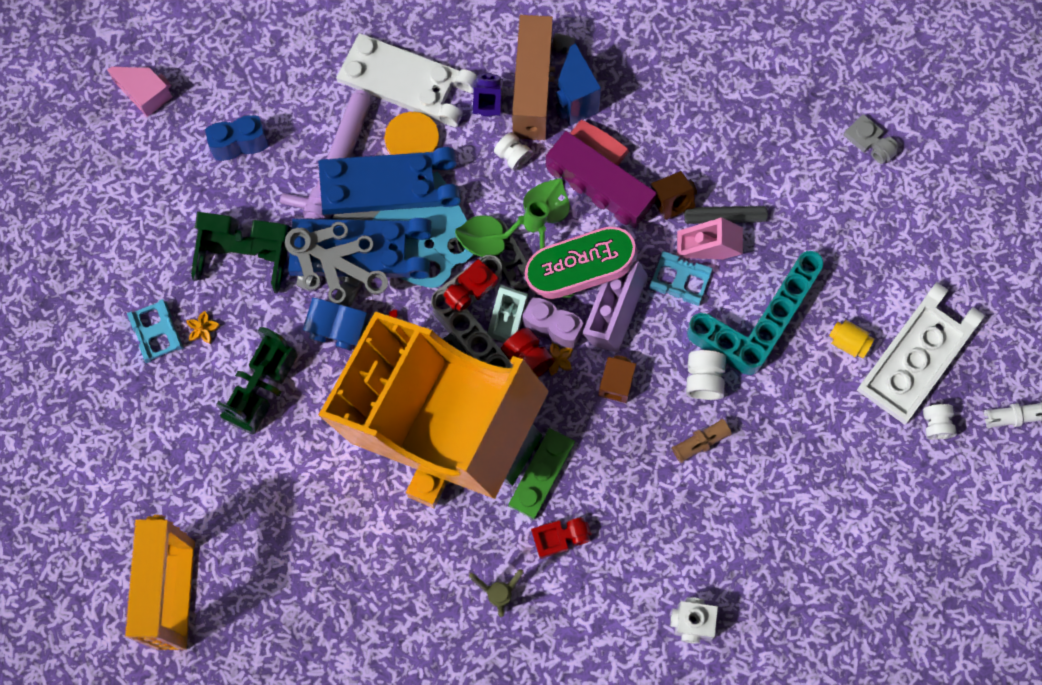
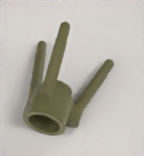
(498, 593)

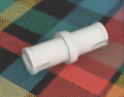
(1013, 415)

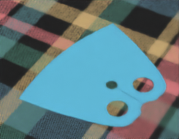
(443, 228)

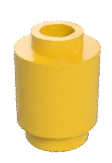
(851, 338)

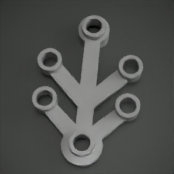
(332, 259)

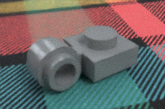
(866, 134)

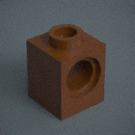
(674, 195)

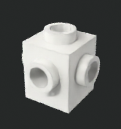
(705, 616)

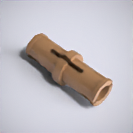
(701, 440)

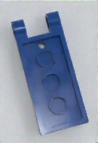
(386, 182)
(381, 257)

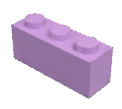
(615, 309)

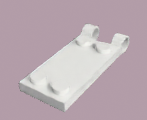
(404, 78)
(917, 357)

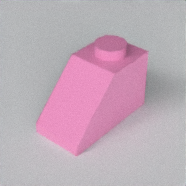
(142, 87)
(710, 240)

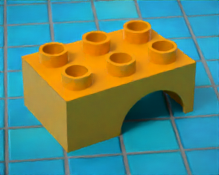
(433, 405)

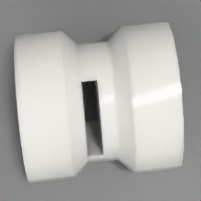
(513, 151)
(939, 421)

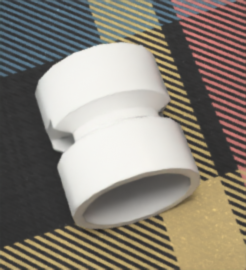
(706, 371)

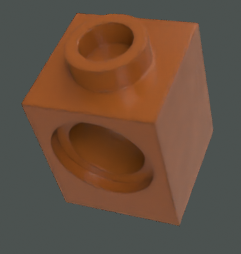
(617, 378)

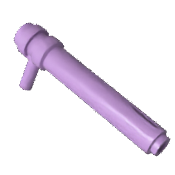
(341, 148)

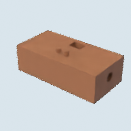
(532, 77)

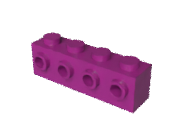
(600, 180)

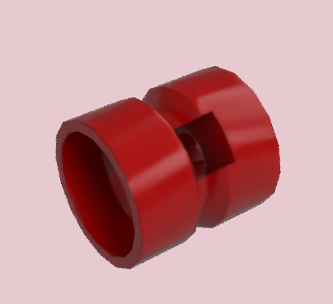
(525, 345)

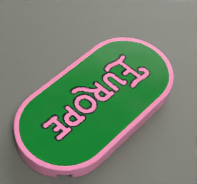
(581, 262)

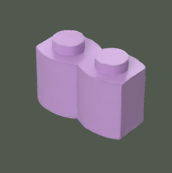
(558, 325)

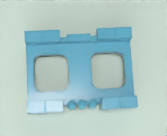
(683, 270)
(165, 327)

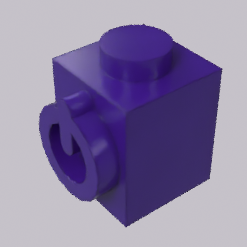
(488, 95)

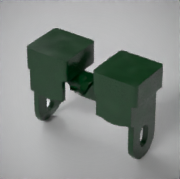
(221, 235)
(271, 361)

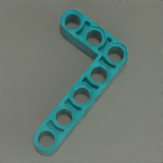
(768, 322)

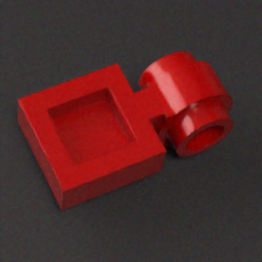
(476, 281)
(551, 538)

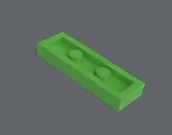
(541, 473)

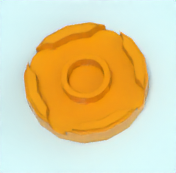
(411, 134)

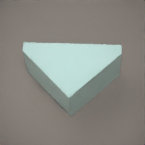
(507, 313)

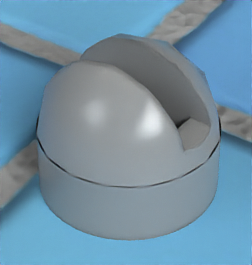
(562, 42)

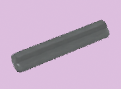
(738, 214)

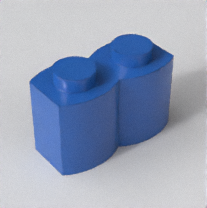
(230, 139)
(335, 323)

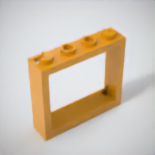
(160, 585)

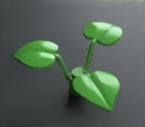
(484, 234)

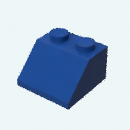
(577, 89)

